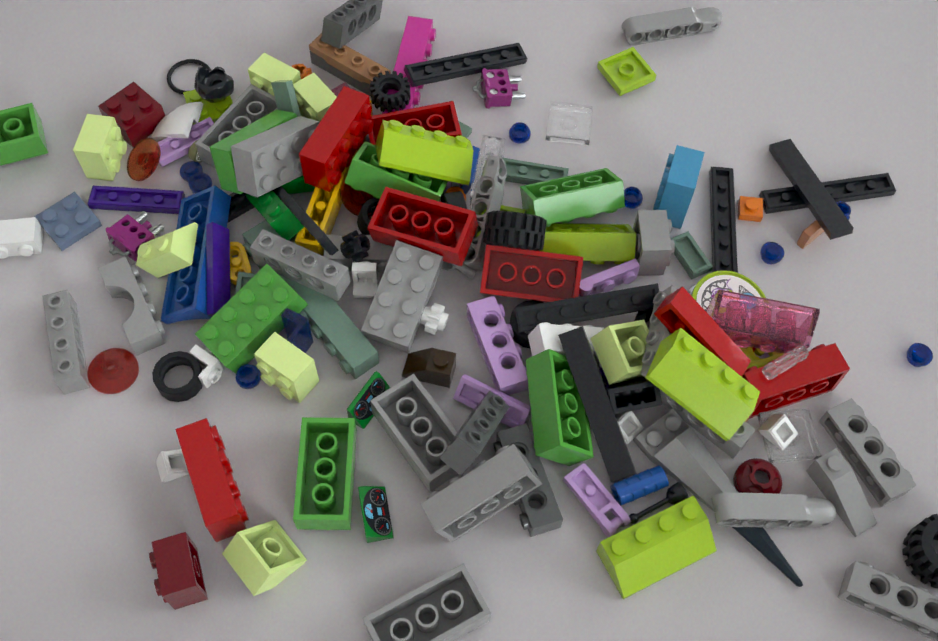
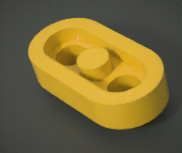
(238, 263)

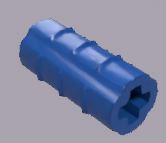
(639, 485)

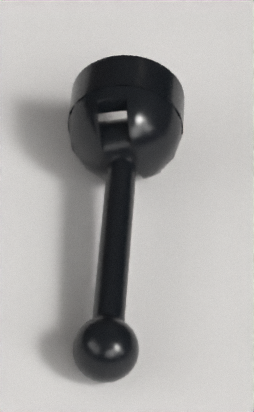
(674, 495)

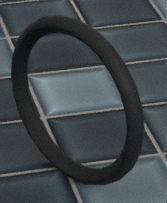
(175, 66)

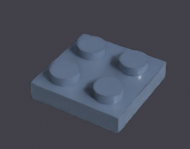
(68, 221)

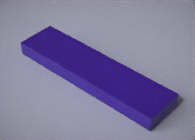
(135, 199)
(217, 267)

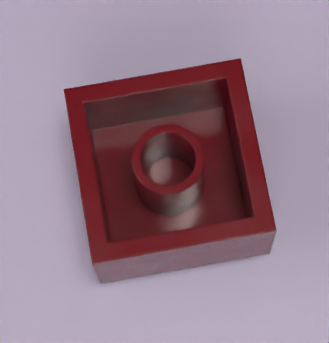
(134, 113)
(178, 571)

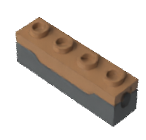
(346, 64)

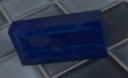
(297, 330)

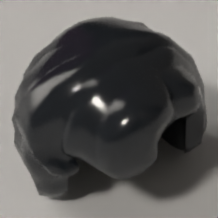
(213, 84)

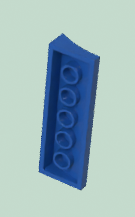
(187, 287)

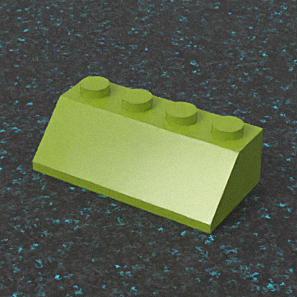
(424, 152)
(592, 241)
(702, 384)
(657, 547)

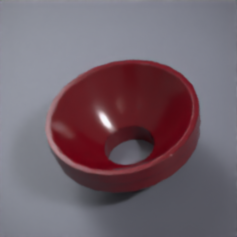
(746, 483)

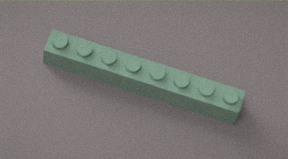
(328, 321)

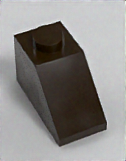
(431, 366)

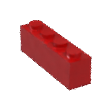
(684, 312)

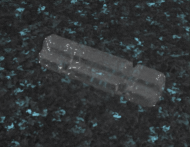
(785, 362)

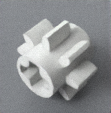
(434, 318)

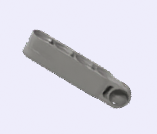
(670, 24)
(486, 200)
(772, 510)

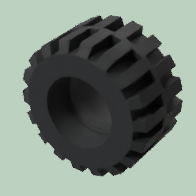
(515, 230)
(921, 551)

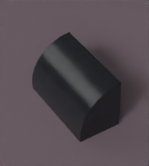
(633, 395)

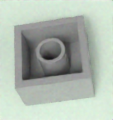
(653, 241)

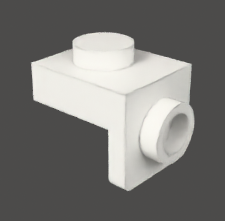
(364, 279)
(211, 365)

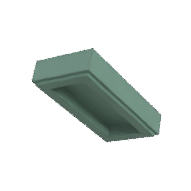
(691, 255)

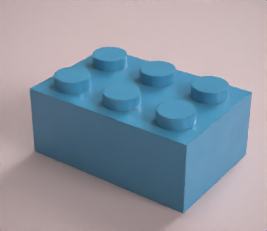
(679, 183)

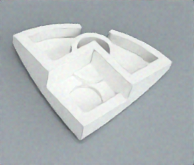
(178, 122)

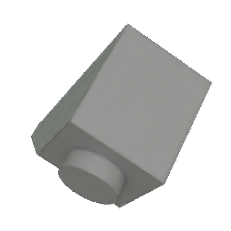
(842, 488)

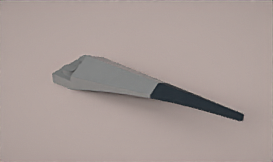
(688, 461)

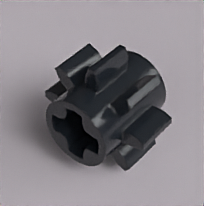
(355, 246)

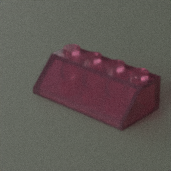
(763, 321)

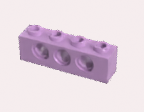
(489, 311)

